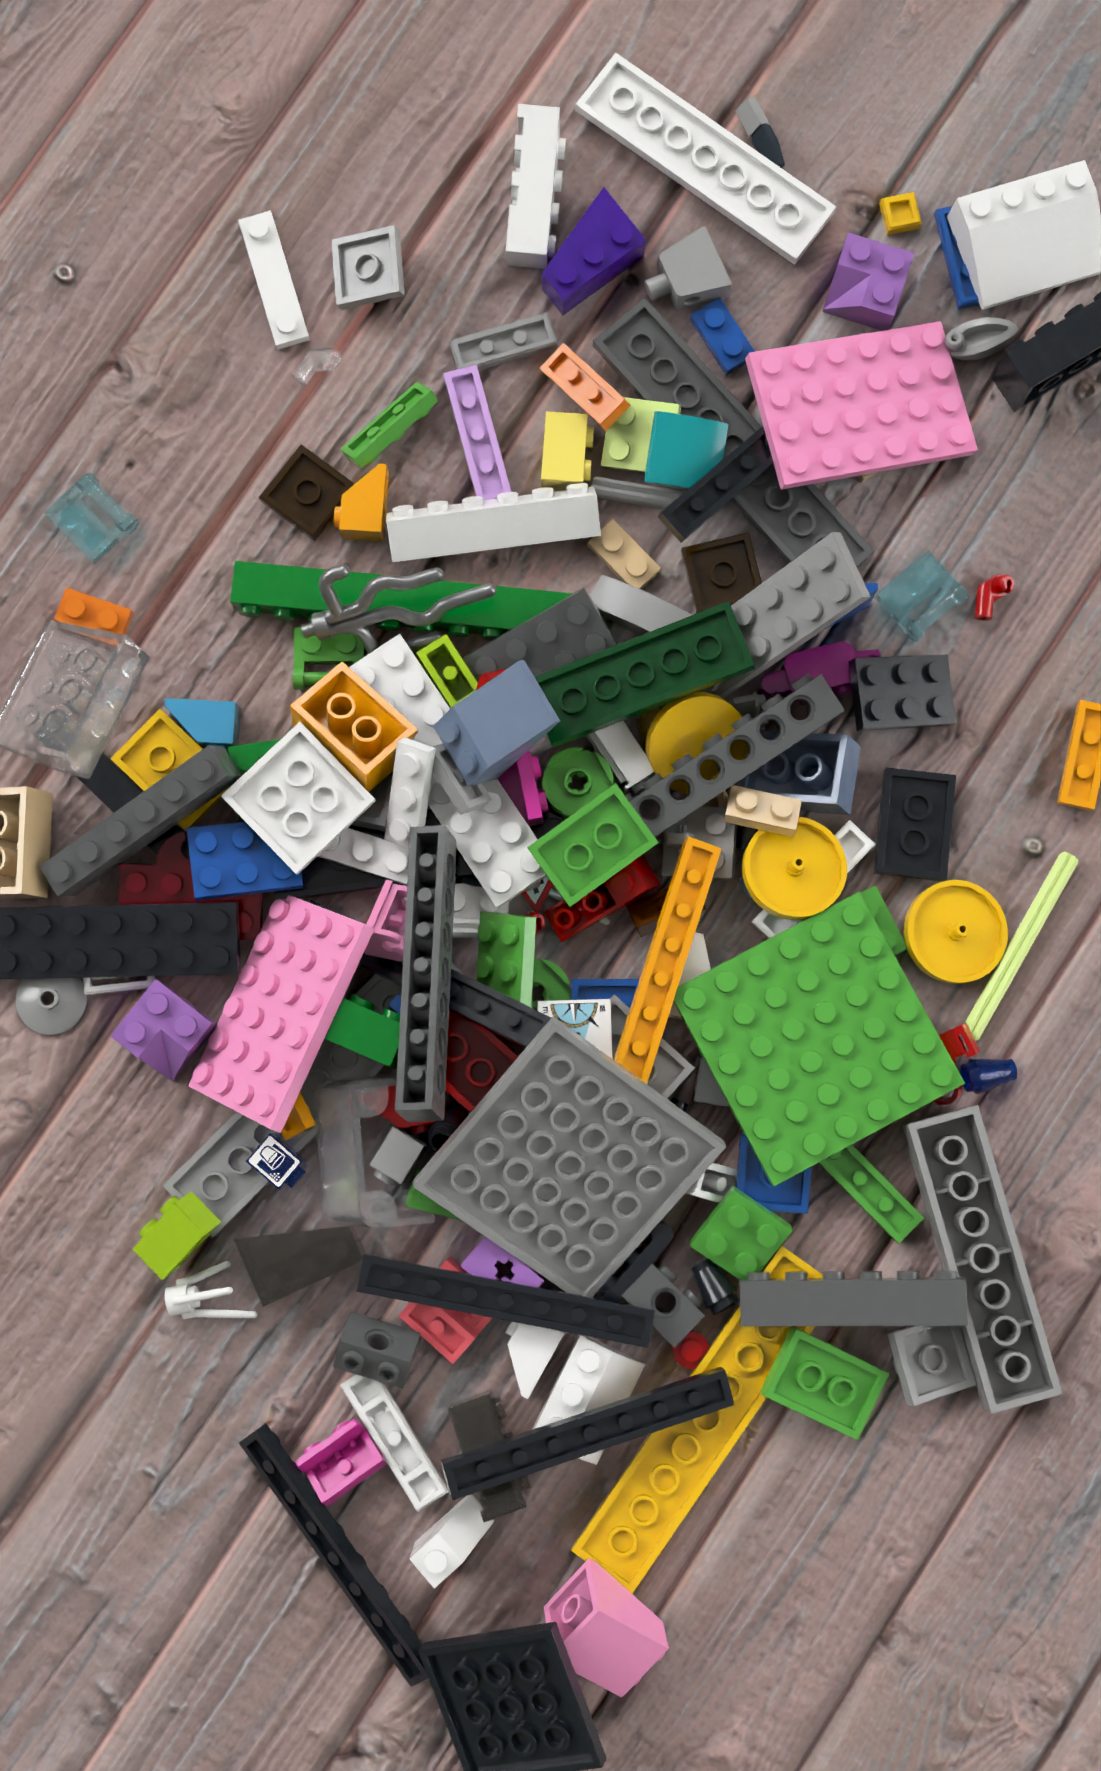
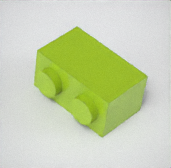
(447, 670)
(176, 1234)

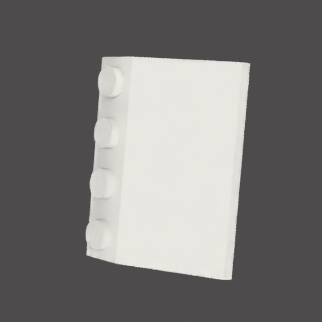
(1029, 234)

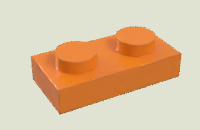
(93, 613)

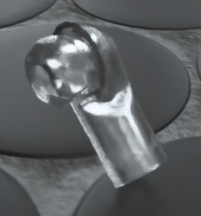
(316, 361)

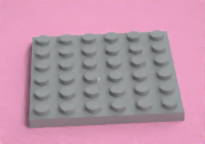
(569, 1161)

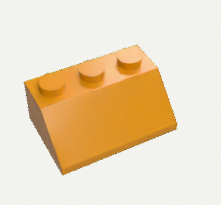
(353, 724)

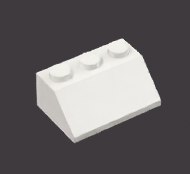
(589, 1379)

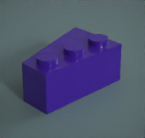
(592, 254)

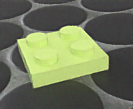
(629, 436)

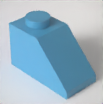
(208, 721)

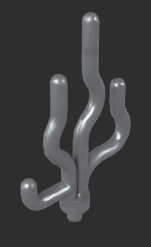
(355, 618)

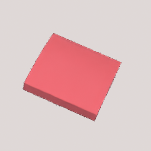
(443, 1328)

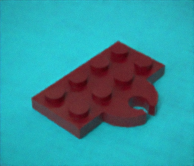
(172, 882)

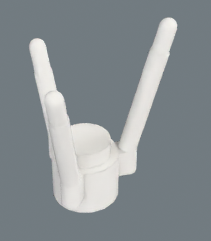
(185, 1298)

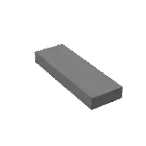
(504, 343)

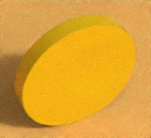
(683, 728)
(795, 873)
(955, 932)

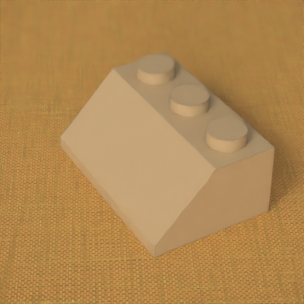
(24, 842)

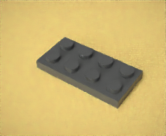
(547, 640)

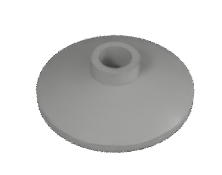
(57, 1017)

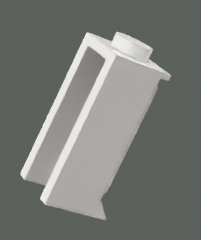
(624, 756)

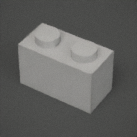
(398, 1157)

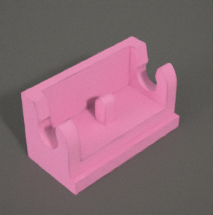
(388, 923)

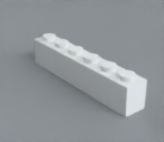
(493, 523)

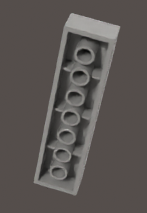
(980, 1243)

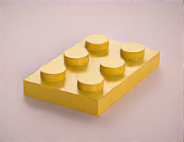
(156, 752)

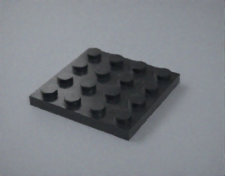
(513, 1701)

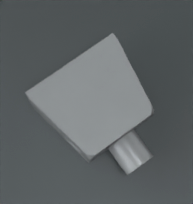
(690, 273)

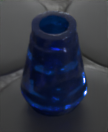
(987, 1074)

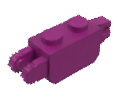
(825, 660)

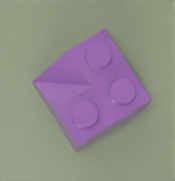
(868, 282)
(164, 1030)

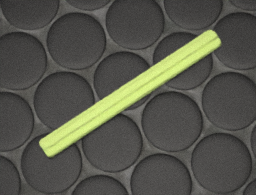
(1021, 943)

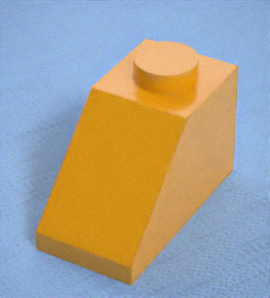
(364, 507)

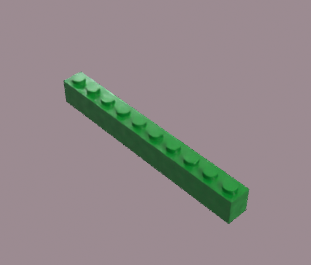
(295, 592)

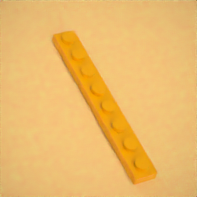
(666, 957)

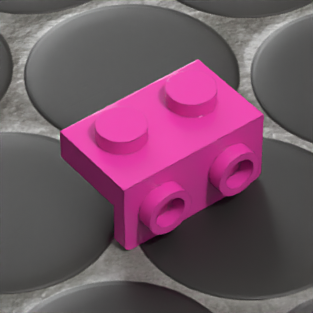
(522, 789)
(341, 1461)

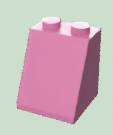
(606, 1629)

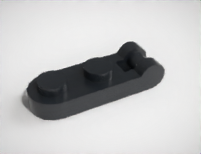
(637, 1263)

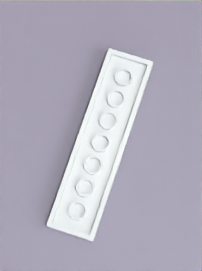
(705, 158)
(488, 838)

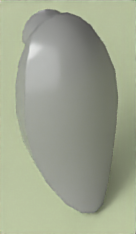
(980, 338)

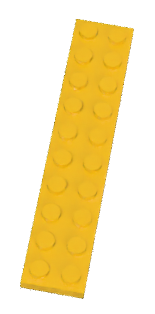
(682, 1459)

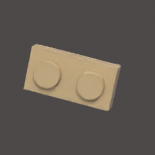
(624, 556)
(762, 810)

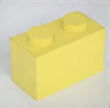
(565, 449)

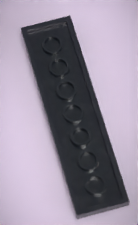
(120, 940)

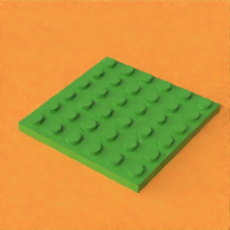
(816, 1038)

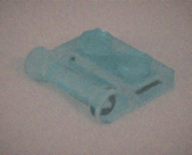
(83, 525)
(914, 587)

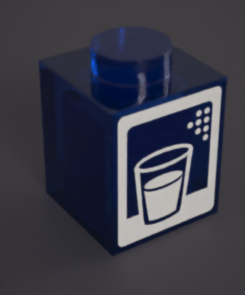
(277, 1162)

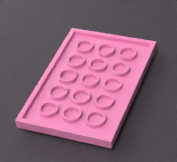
(860, 404)
(280, 1010)

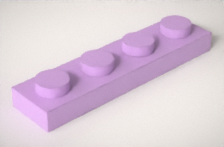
(477, 432)

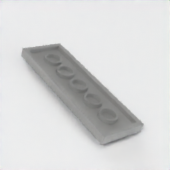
(796, 605)

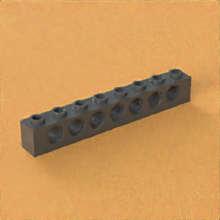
(821, 708)
(426, 975)

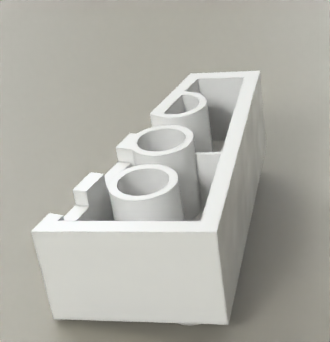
(534, 187)

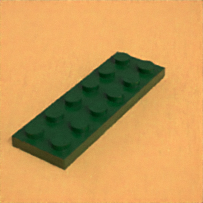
(645, 673)

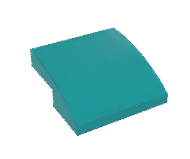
(683, 449)

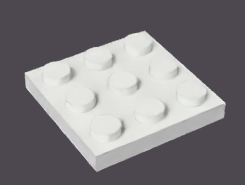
(298, 798)

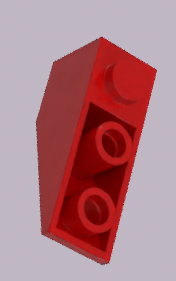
(609, 897)

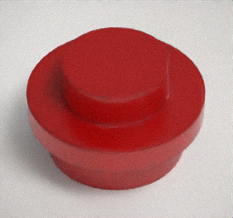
(691, 1350)

